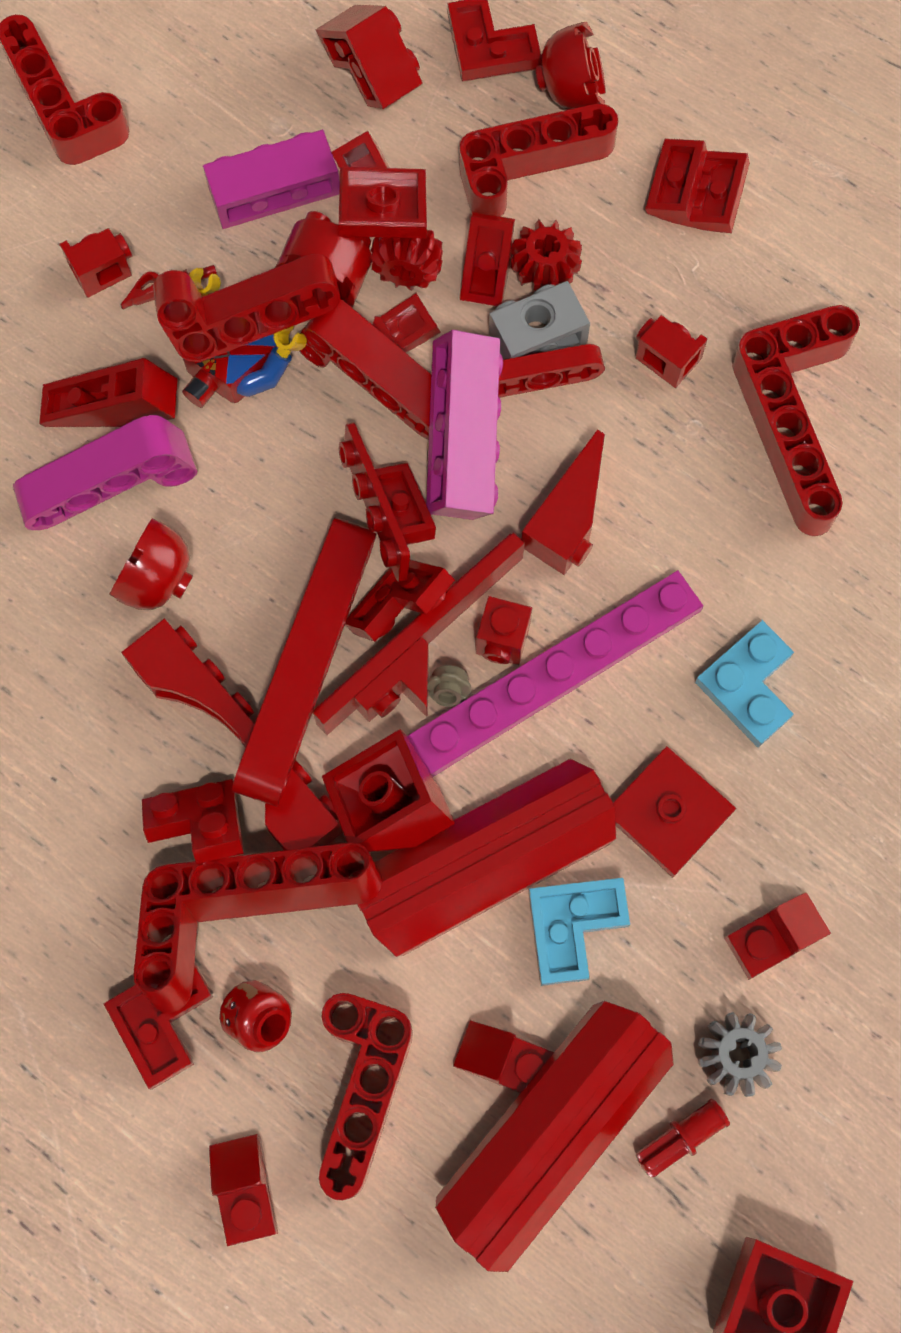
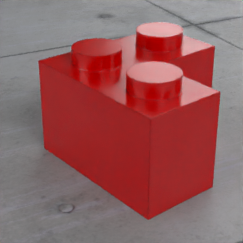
(371, 48)

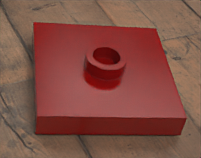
(382, 202)
(670, 811)

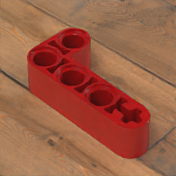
(53, 103)
(586, 136)
(245, 310)
(372, 363)
(356, 1099)

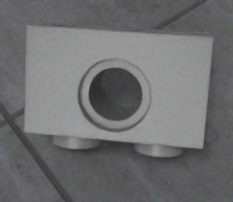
(550, 305)

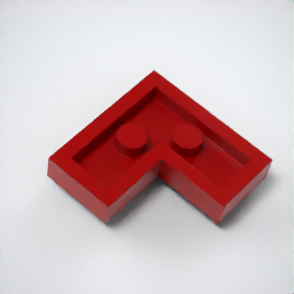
(488, 51)
(420, 593)
(204, 812)
(150, 1033)

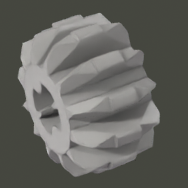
(752, 1066)

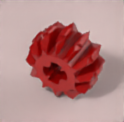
(560, 250)
(407, 260)

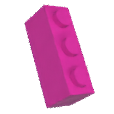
(272, 178)

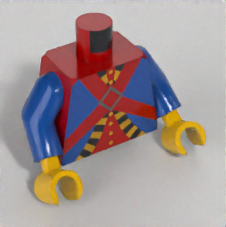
(244, 369)

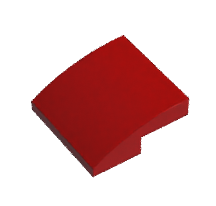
(697, 185)

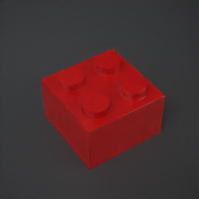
(781, 1294)

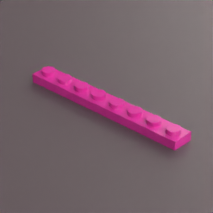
(555, 673)

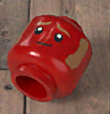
(255, 1016)

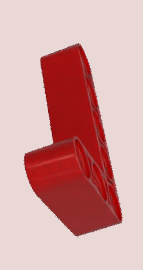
(788, 410)
(236, 898)

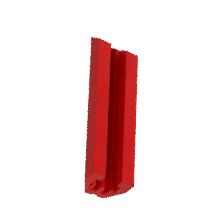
(490, 856)
(553, 1134)

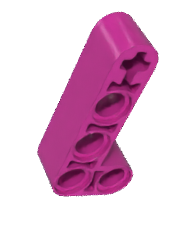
(104, 469)

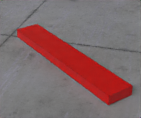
(429, 626)

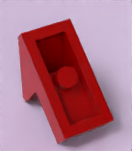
(487, 259)
(405, 675)
(777, 935)
(500, 1056)
(242, 1189)

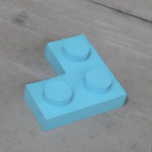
(738, 686)
(563, 916)

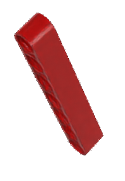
(304, 663)

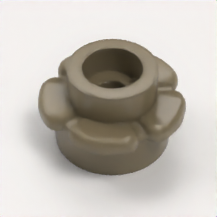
(449, 685)

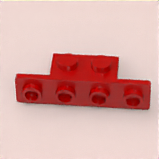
(391, 501)

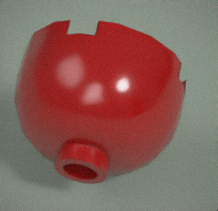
(572, 68)
(154, 569)

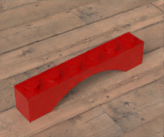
(174, 673)

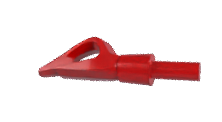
(138, 296)

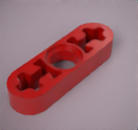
(550, 369)

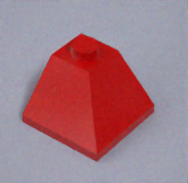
(387, 797)

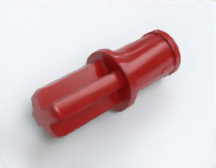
(682, 1138)

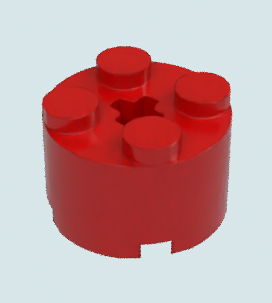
(348, 254)

